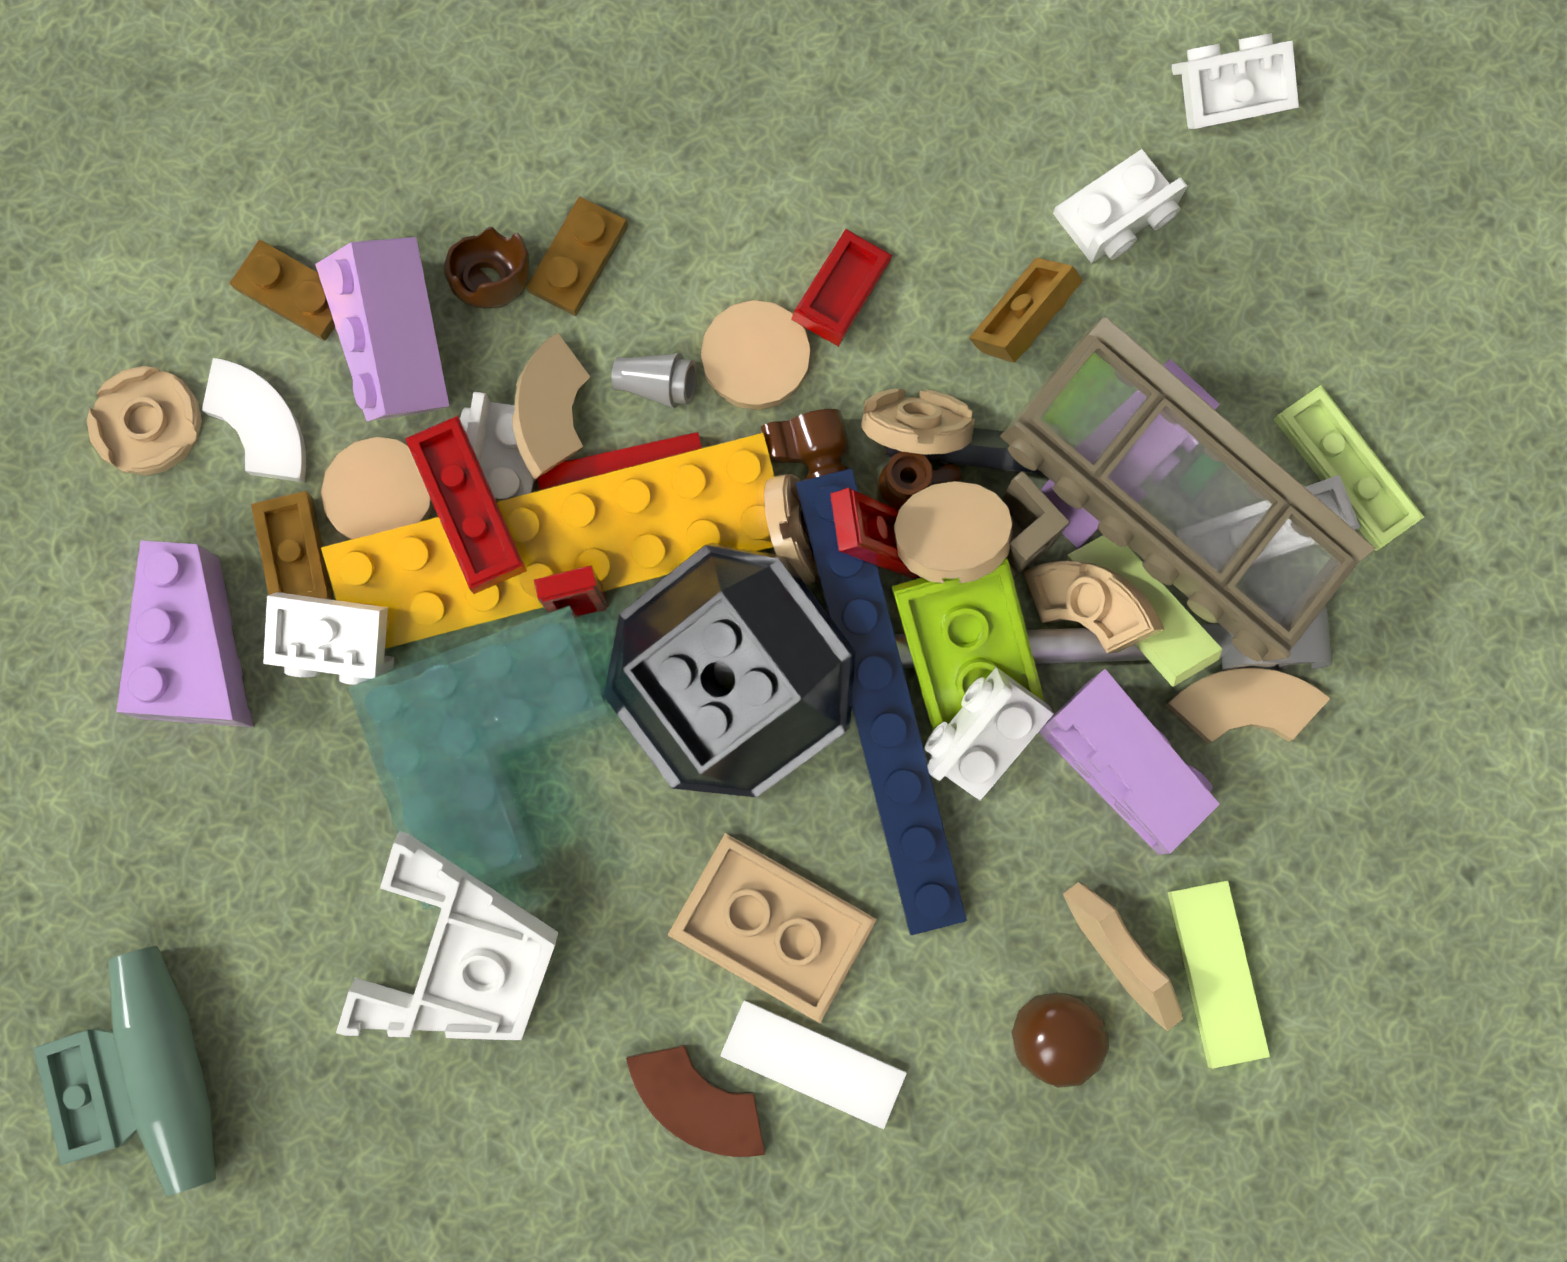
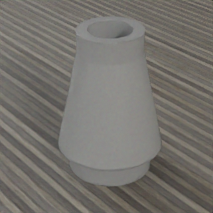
(659, 378)

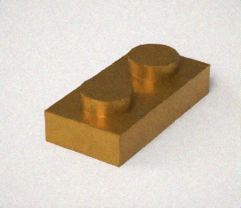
(577, 256)
(285, 289)
(1026, 309)
(291, 546)

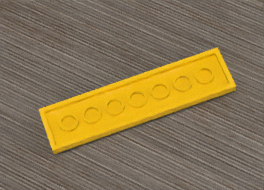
(620, 522)

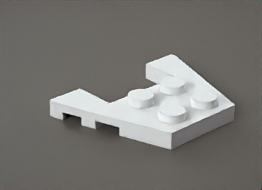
(479, 964)

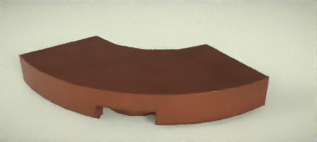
(693, 1107)

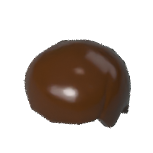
(493, 251)
(1060, 1039)

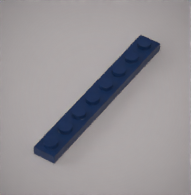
(884, 718)

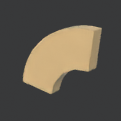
(544, 406)
(1094, 598)
(1250, 699)
(1124, 956)

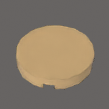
(755, 354)
(918, 425)
(159, 433)
(374, 488)
(788, 526)
(953, 532)

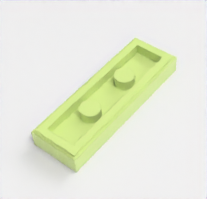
(1336, 448)
(1184, 644)
(1218, 974)

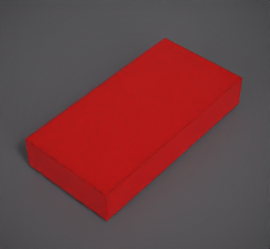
(841, 287)
(574, 588)

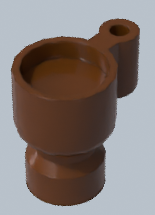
(809, 439)
(909, 474)

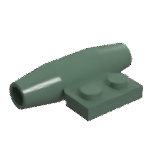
(134, 1079)

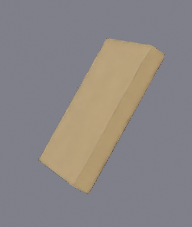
(772, 927)

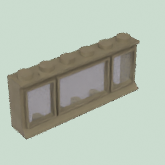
(1185, 492)

